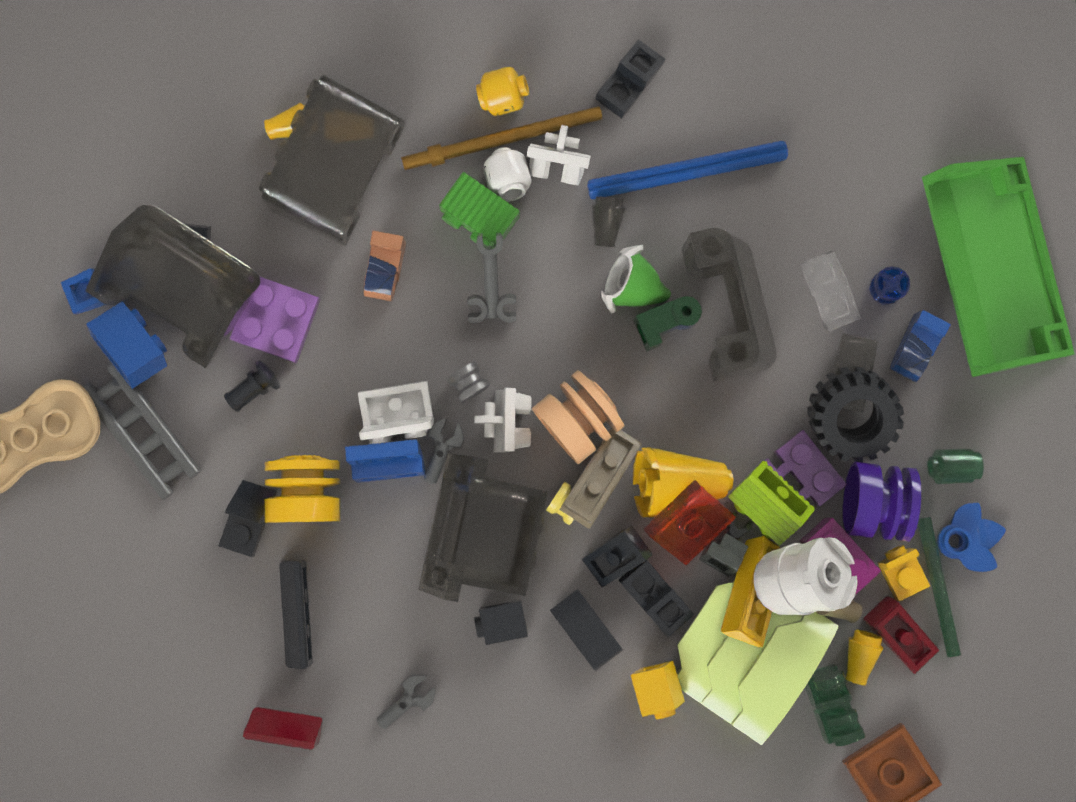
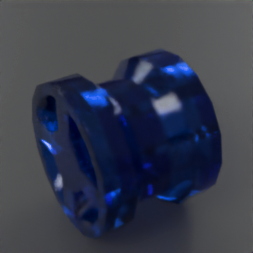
(895, 280)

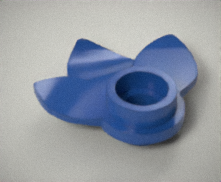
(974, 538)

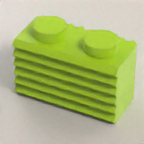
(771, 503)

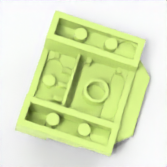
(747, 682)

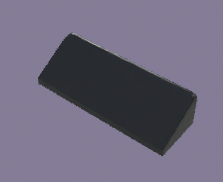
(296, 614)

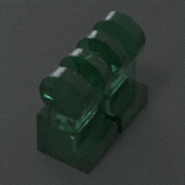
(833, 709)

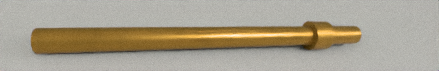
(437, 155)

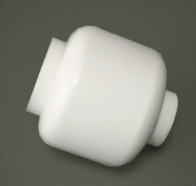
(507, 174)

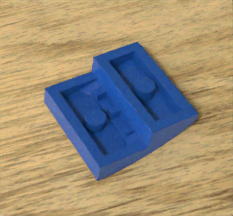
(385, 461)

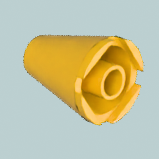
(666, 474)

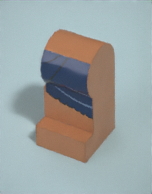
(384, 265)

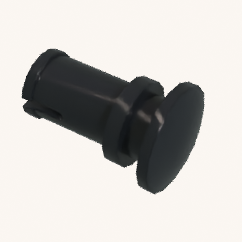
(252, 386)

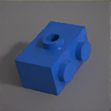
(127, 344)

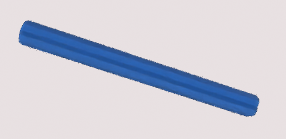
(687, 169)

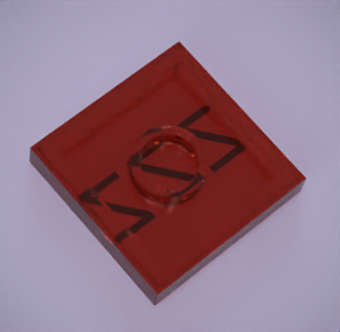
(689, 522)

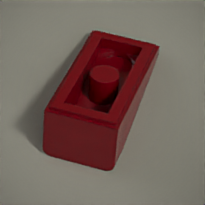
(901, 634)

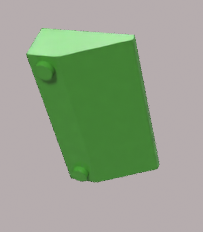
(997, 265)

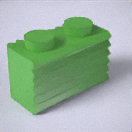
(478, 210)

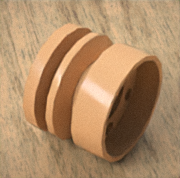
(578, 416)

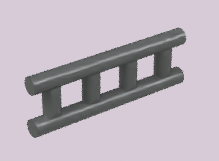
(139, 452)

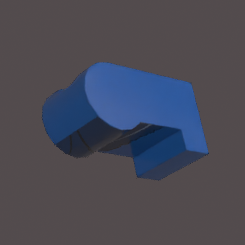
(918, 345)

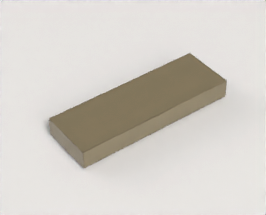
(600, 477)

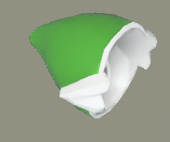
(640, 284)

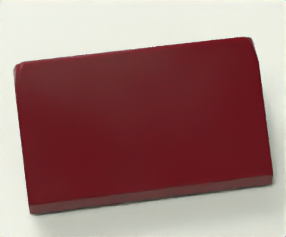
(283, 728)

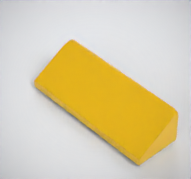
(745, 614)

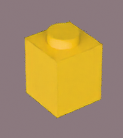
(658, 690)

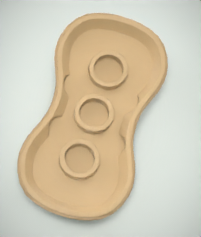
(49, 426)

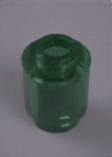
(955, 466)

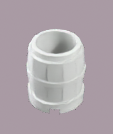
(806, 578)

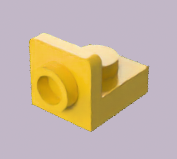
(903, 572)

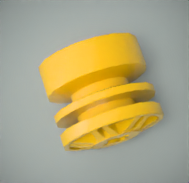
(302, 490)

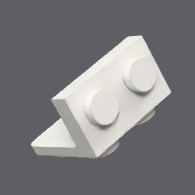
(396, 411)

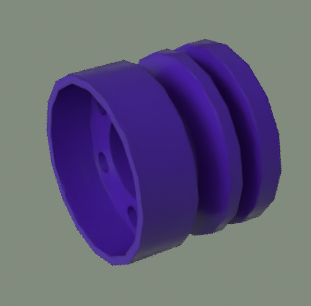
(885, 502)

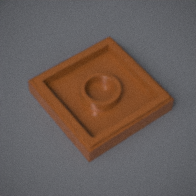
(892, 768)

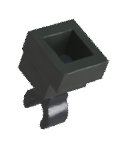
(728, 551)

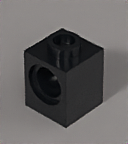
(501, 622)

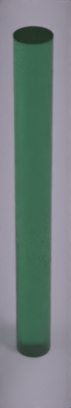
(939, 587)

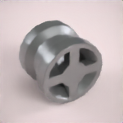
(468, 382)

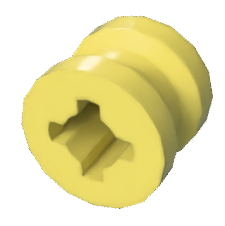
(558, 501)

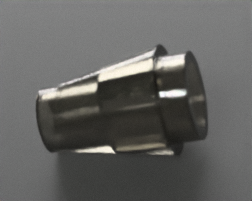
(607, 220)

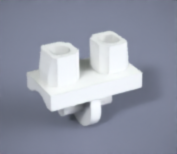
(573, 162)
(500, 420)

